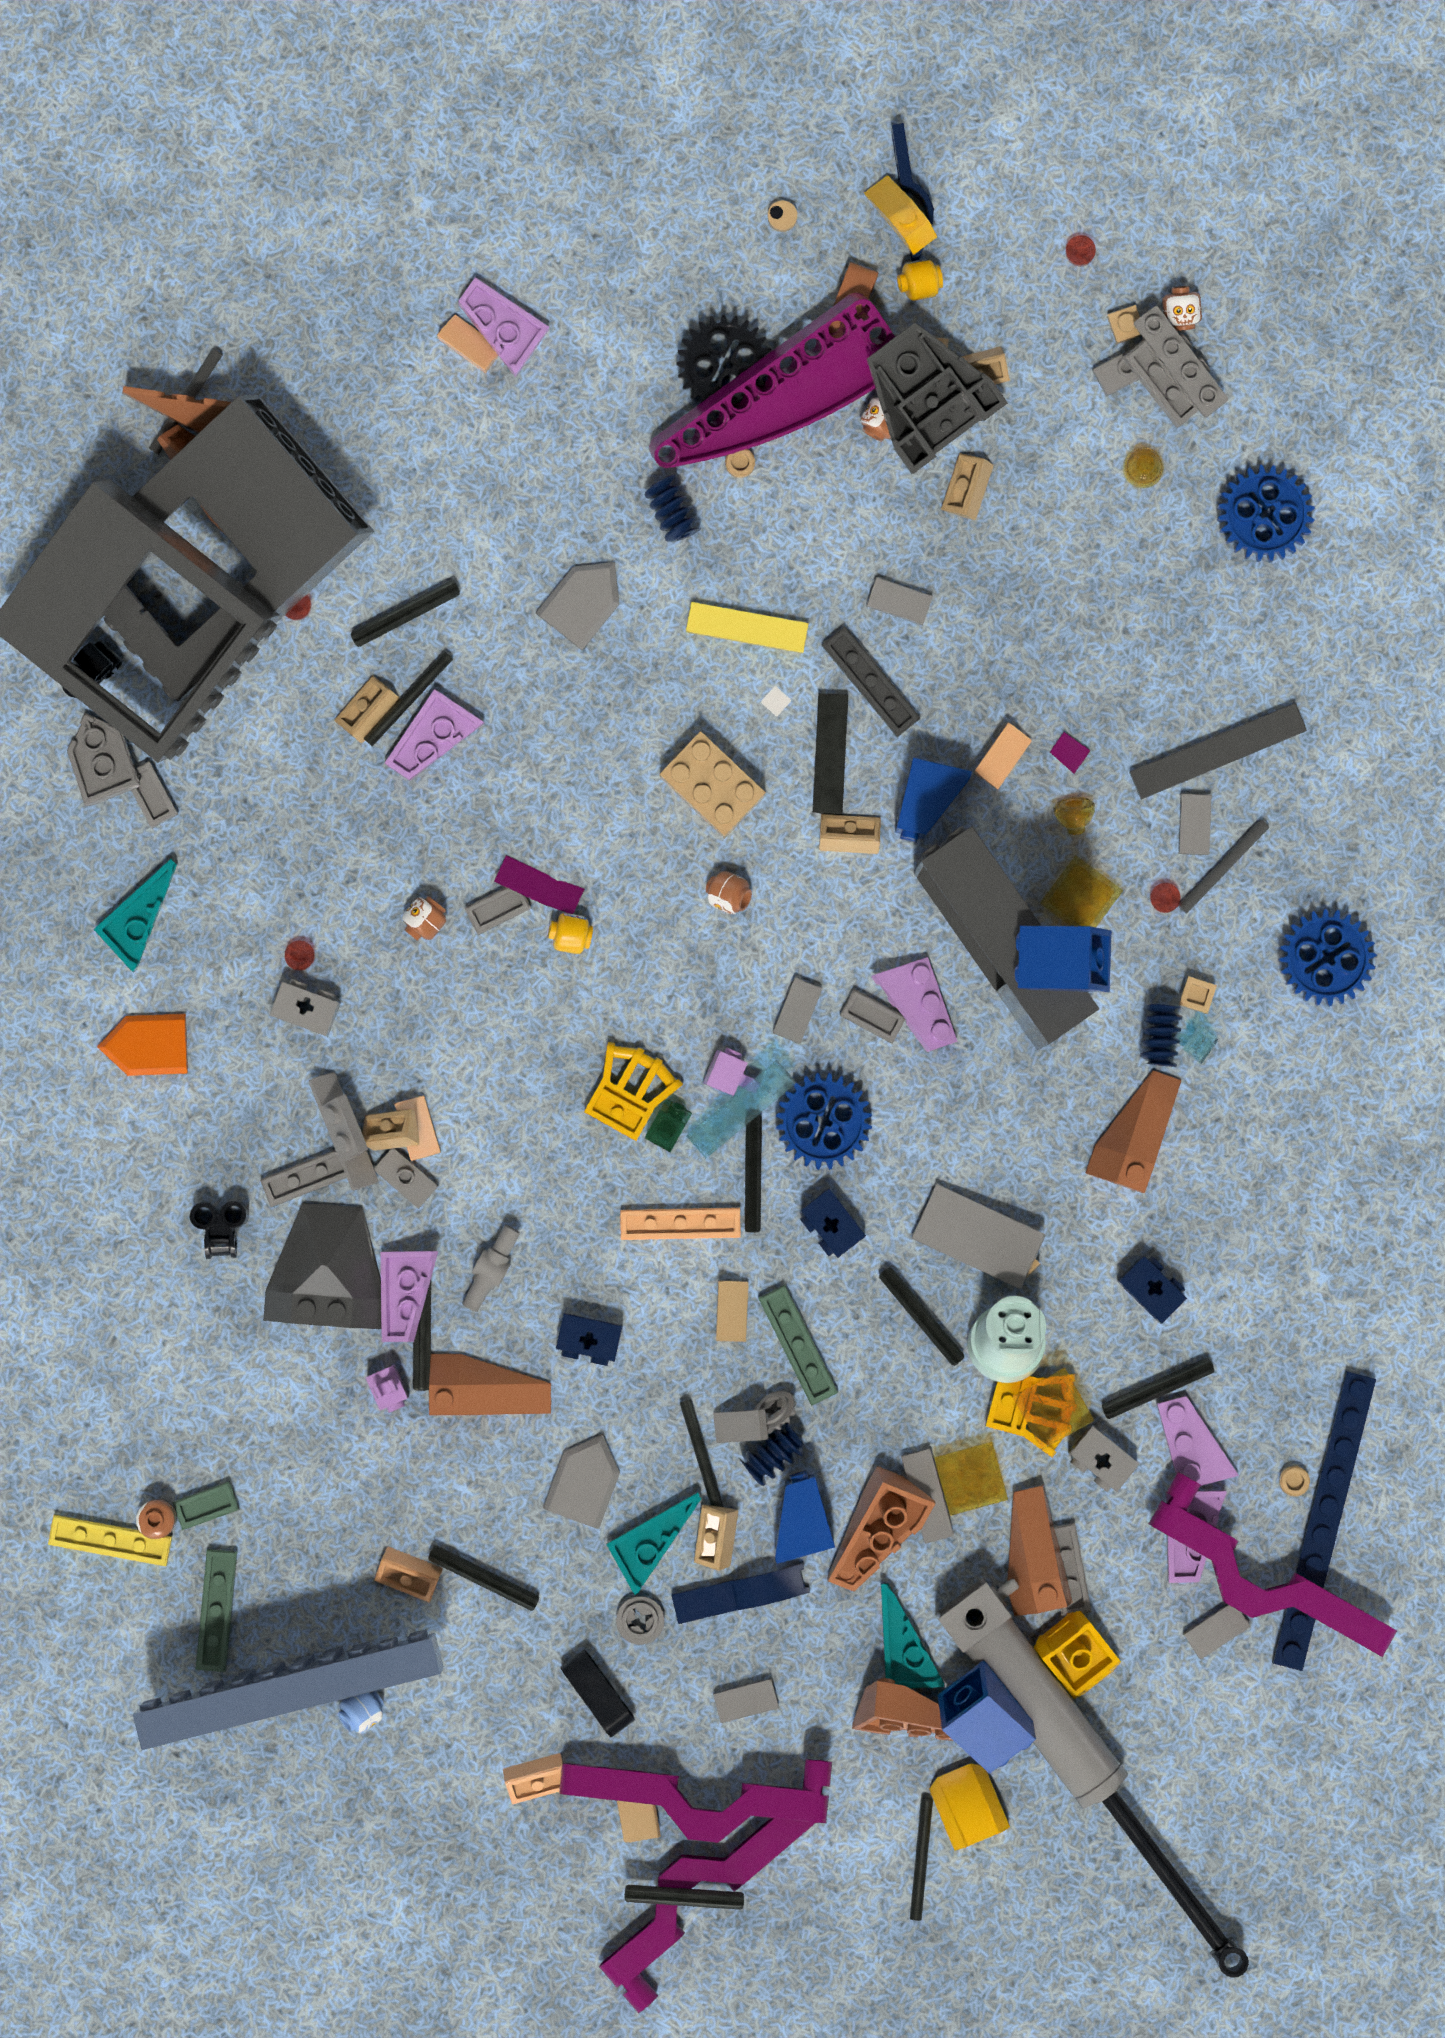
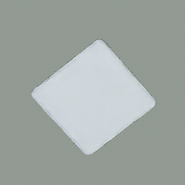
(776, 701)

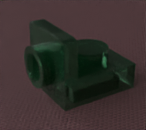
(668, 1125)

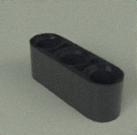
(597, 1693)

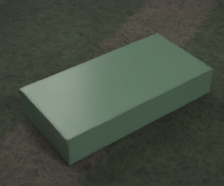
(206, 1505)

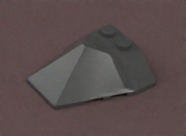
(928, 394)
(326, 1271)

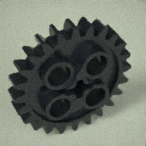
(700, 350)

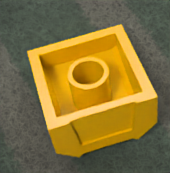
(1076, 1654)
(968, 1805)

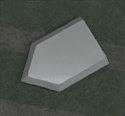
(582, 602)
(101, 761)
(584, 1483)

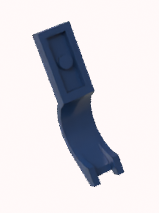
(905, 176)
(739, 1594)

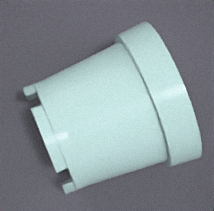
(1014, 1358)

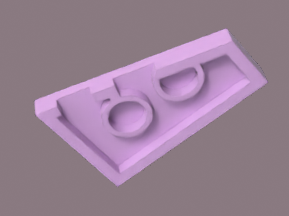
(503, 324)
(431, 734)
(919, 1001)
(403, 1292)
(1191, 1443)
(1183, 1562)

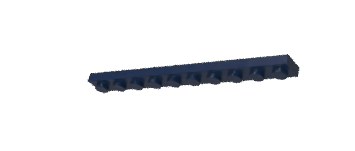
(1326, 1512)

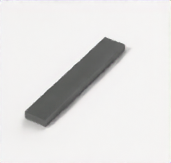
(1218, 751)

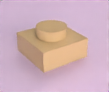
(1122, 324)
(1197, 995)

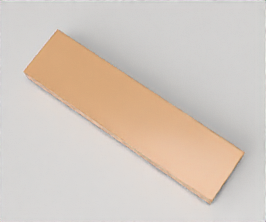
(680, 1223)

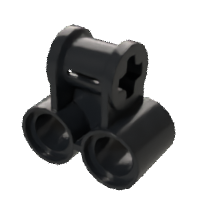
(96, 661)
(219, 1229)

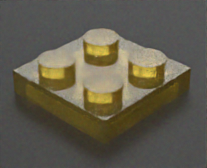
(1081, 895)
(1052, 1408)
(970, 1478)

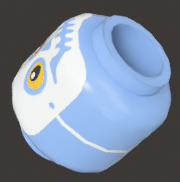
(361, 1712)

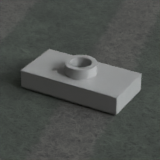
(1114, 375)
(405, 1177)

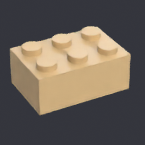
(712, 784)

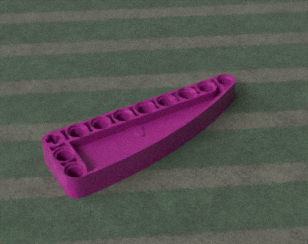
(792, 397)

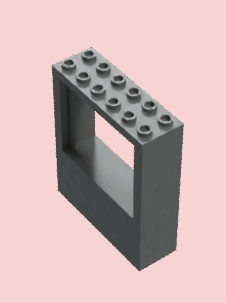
(81, 579)
(986, 918)

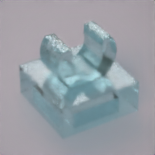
(1199, 1044)

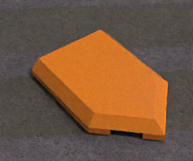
(148, 1045)

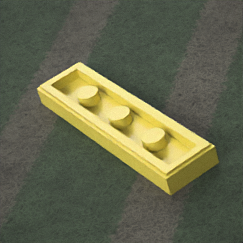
(747, 627)
(108, 1540)

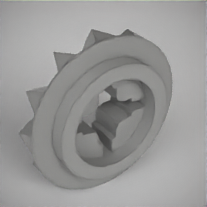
(777, 1401)
(636, 1634)

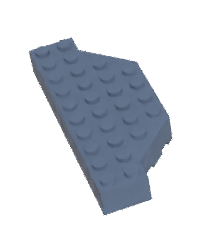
(288, 1688)

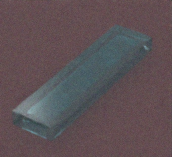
(741, 1109)

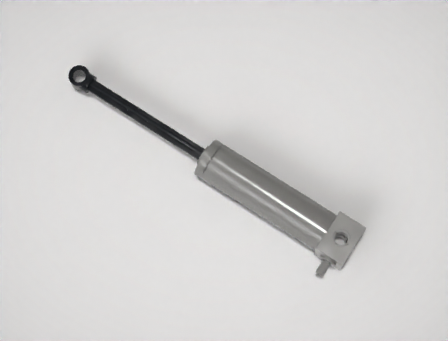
(1068, 1738)

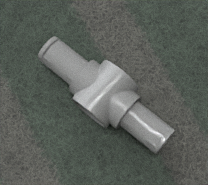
(491, 1268)

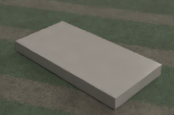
(978, 1236)

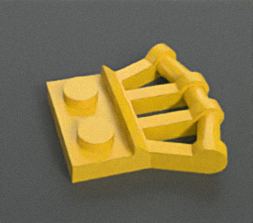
(620, 1108)
(1005, 1414)

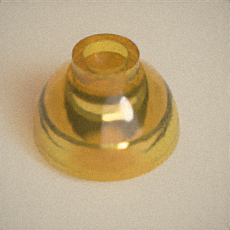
(1143, 467)
(1074, 813)

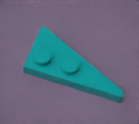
(132, 922)
(644, 1546)
(903, 1651)

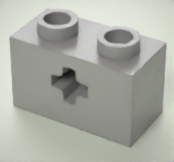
(318, 1020)
(1120, 1463)

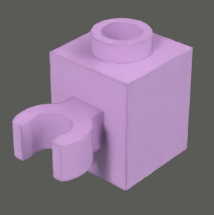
(727, 1072)
(388, 1389)

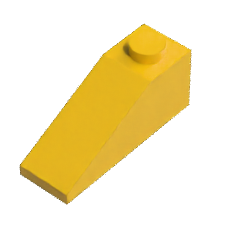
(901, 214)

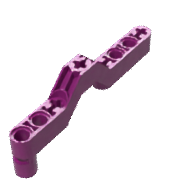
(1249, 1598)
(698, 1823)
(662, 1932)

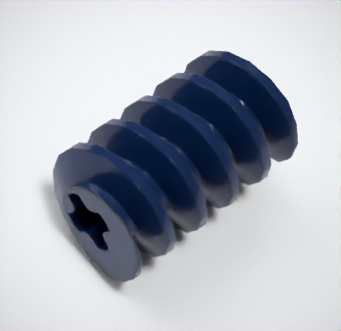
(671, 509)
(1161, 1035)
(773, 1454)

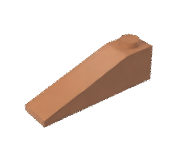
(178, 407)
(882, 1521)

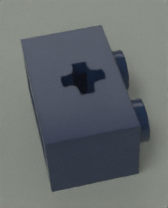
(848, 1231)
(1159, 1305)
(576, 1326)

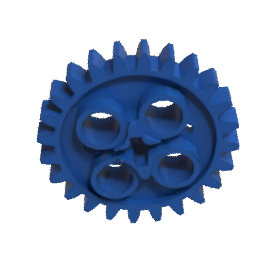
(1288, 498)
(1341, 980)
(849, 1132)

